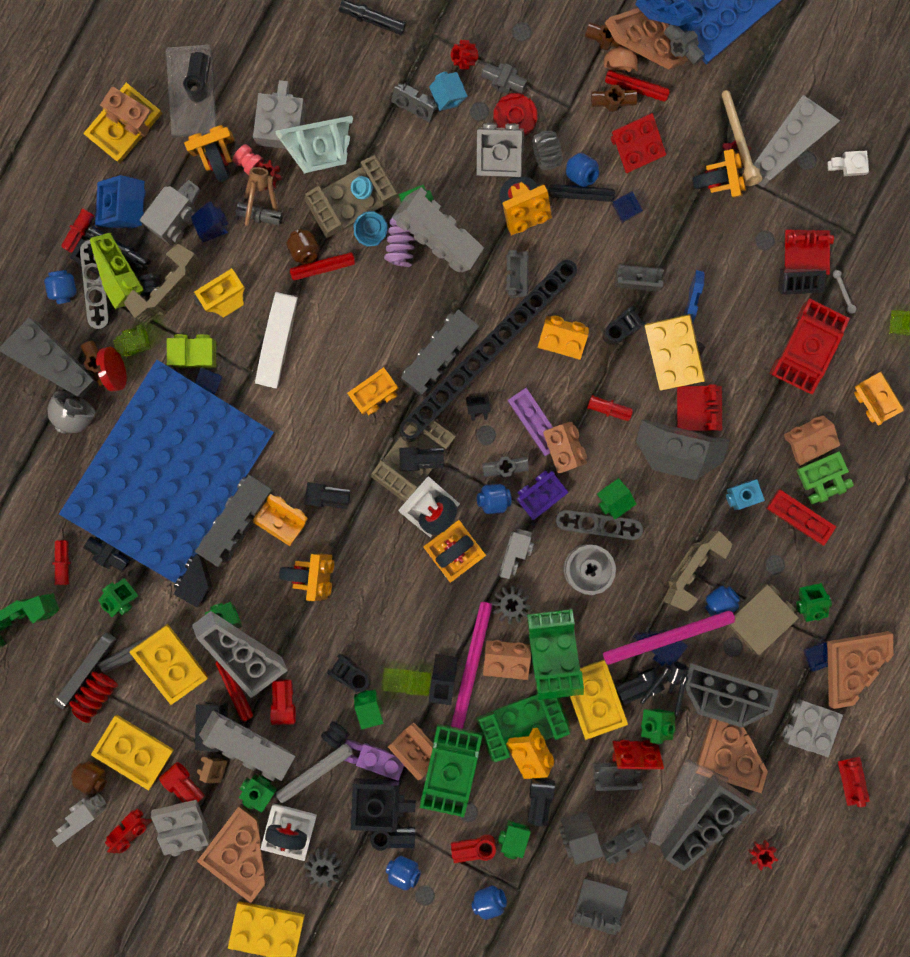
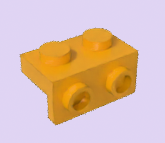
(563, 337)
(373, 392)
(878, 398)
(280, 519)
(531, 755)

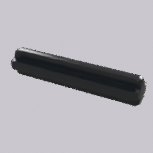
(582, 193)

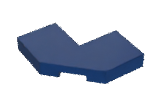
(674, 14)
(694, 293)

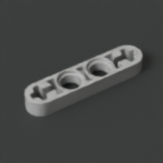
(90, 285)

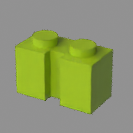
(191, 352)

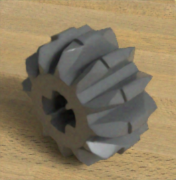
(547, 150)
(518, 607)
(325, 876)

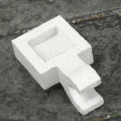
(851, 163)

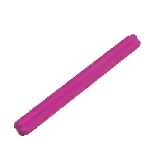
(669, 637)
(471, 665)

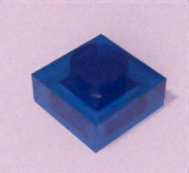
(627, 207)
(209, 380)
(817, 656)

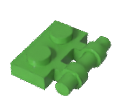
(821, 471)

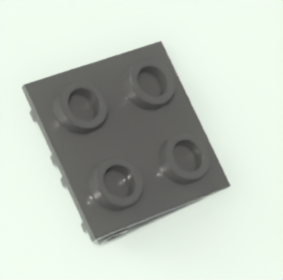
(600, 906)

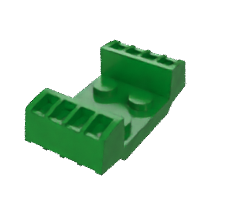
(37, 609)
(555, 654)
(518, 721)
(451, 770)

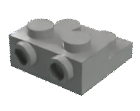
(500, 150)
(518, 546)
(812, 727)
(80, 816)
(180, 828)

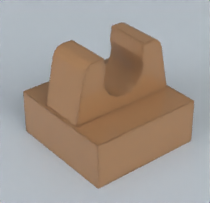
(212, 770)

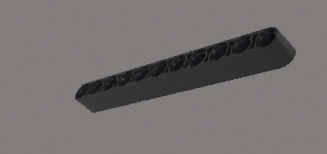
(499, 344)

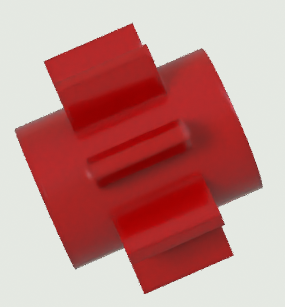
(464, 54)
(269, 167)
(764, 861)

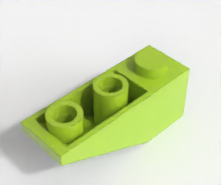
(114, 270)

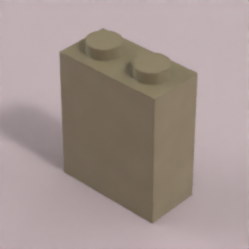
(762, 618)

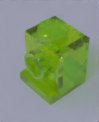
(132, 341)

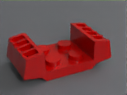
(810, 346)

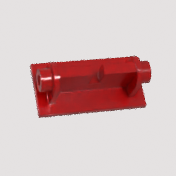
(853, 782)
(120, 839)

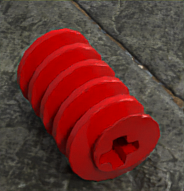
(92, 696)

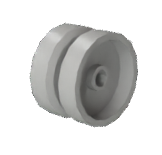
(601, 575)

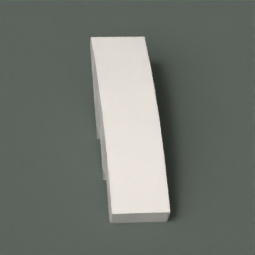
(276, 340)

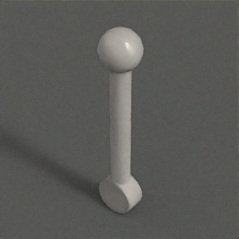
(850, 308)

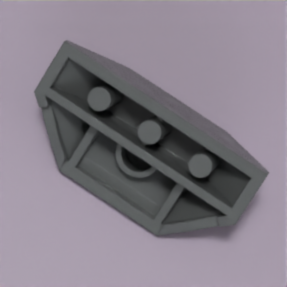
(680, 450)
(728, 697)

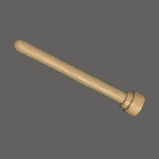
(750, 173)

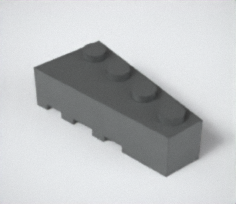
(440, 353)
(46, 356)
(234, 521)
(705, 822)
(580, 838)

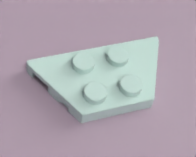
(318, 144)

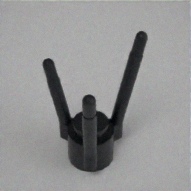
(676, 676)

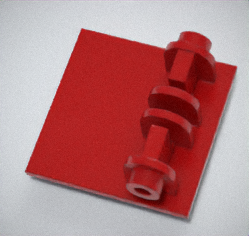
(638, 143)
(808, 249)
(699, 408)
(637, 755)

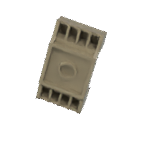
(338, 208)
(171, 291)
(405, 483)
(713, 543)

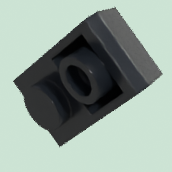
(195, 583)
(443, 679)

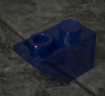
(210, 222)
(664, 654)

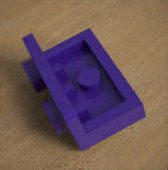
(541, 495)

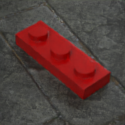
(801, 517)

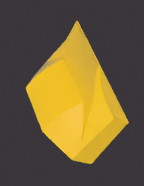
(222, 294)

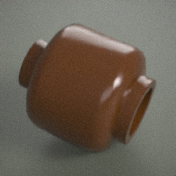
(302, 246)
(88, 778)

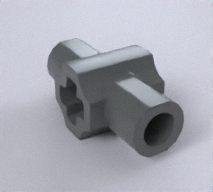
(684, 44)
(504, 78)
(517, 464)

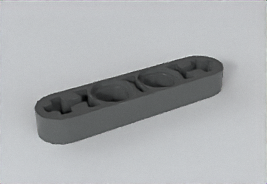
(598, 528)
(84, 671)

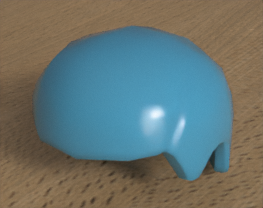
(370, 228)

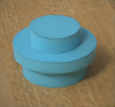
(361, 187)

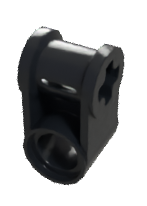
(625, 324)
(348, 673)

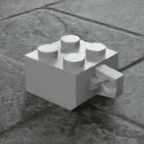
(277, 113)
(171, 212)

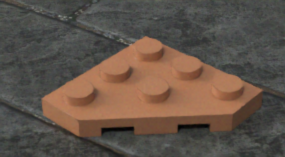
(644, 37)
(855, 664)
(732, 754)
(237, 856)

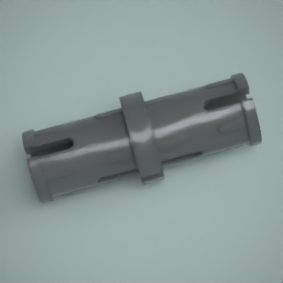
(260, 214)

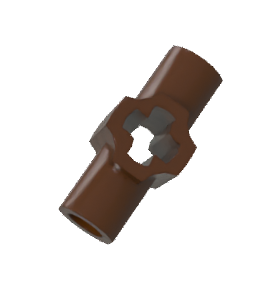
(599, 33)
(604, 98)
(90, 351)

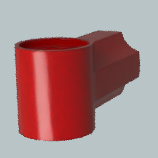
(283, 710)
(178, 780)
(470, 849)

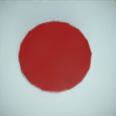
(516, 109)
(112, 369)

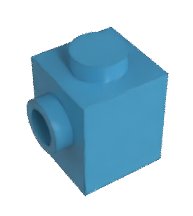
(448, 90)
(744, 495)

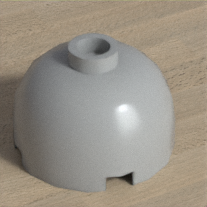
(68, 413)

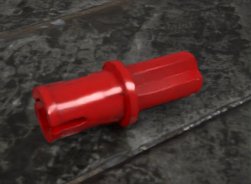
(77, 230)
(610, 408)
(61, 562)

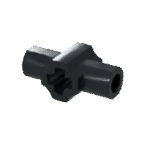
(106, 554)

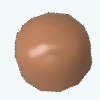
(621, 59)

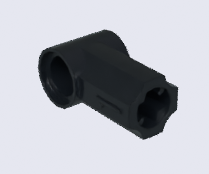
(197, 75)
(415, 458)
(322, 496)
(638, 686)
(541, 795)
(402, 838)

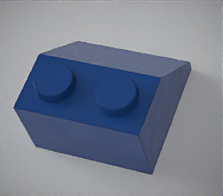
(119, 202)

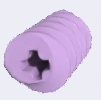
(399, 245)

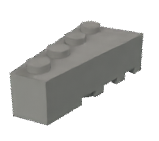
(796, 134)
(437, 231)
(239, 654)
(246, 746)

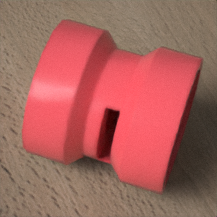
(246, 158)

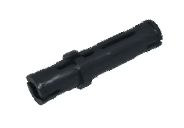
(371, 16)
(128, 252)

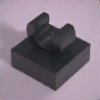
(478, 404)

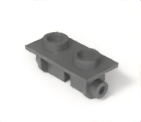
(405, 97)
(518, 279)
(631, 839)

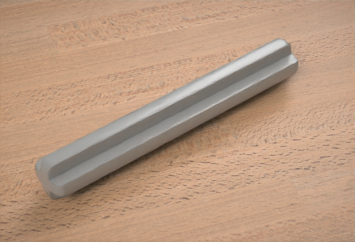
(314, 773)

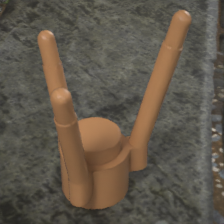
(257, 182)

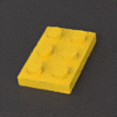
(114, 137)
(675, 352)
(169, 664)
(600, 706)
(132, 752)
(265, 930)

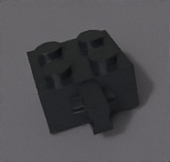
(378, 805)

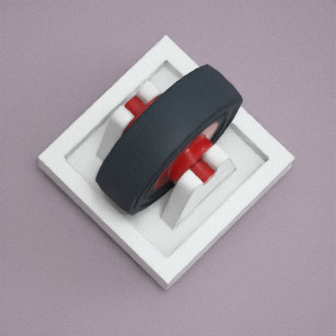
(430, 508)
(288, 832)

